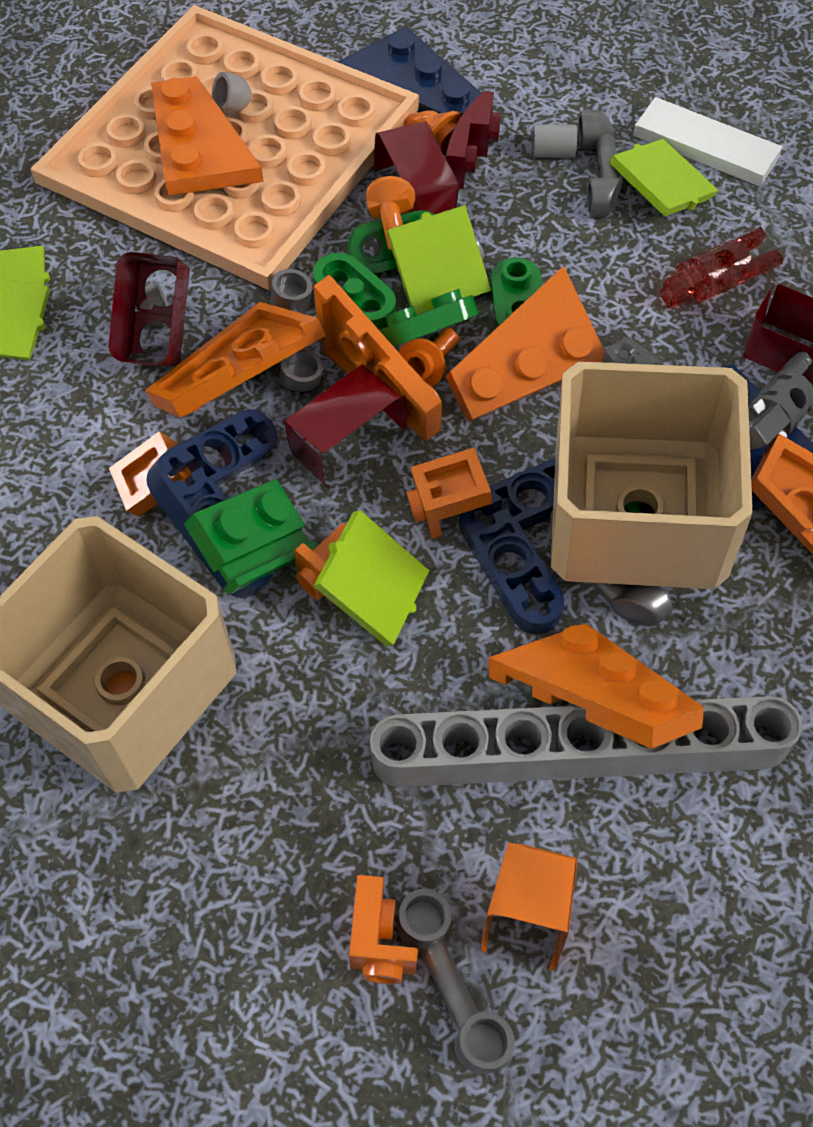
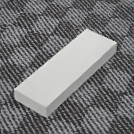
(708, 141)

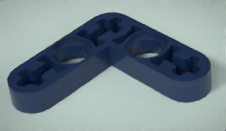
(201, 488)
(508, 535)

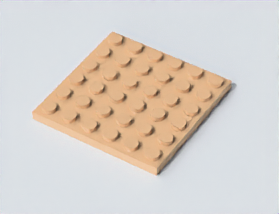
(305, 126)

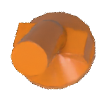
(441, 124)
(388, 199)
(429, 356)

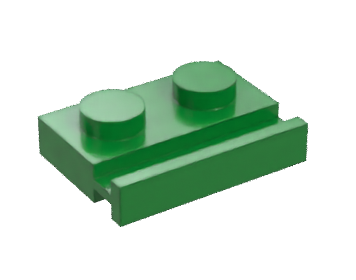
(249, 535)

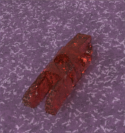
(719, 270)

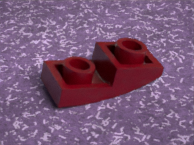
(472, 136)

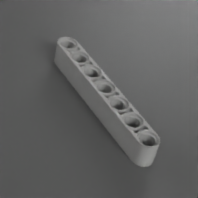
(550, 728)

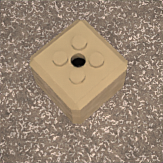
(660, 440)
(101, 609)

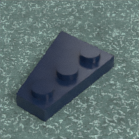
(417, 68)

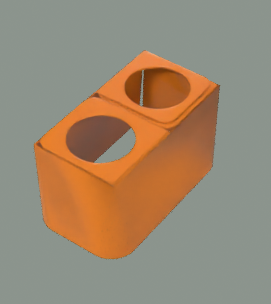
(534, 889)

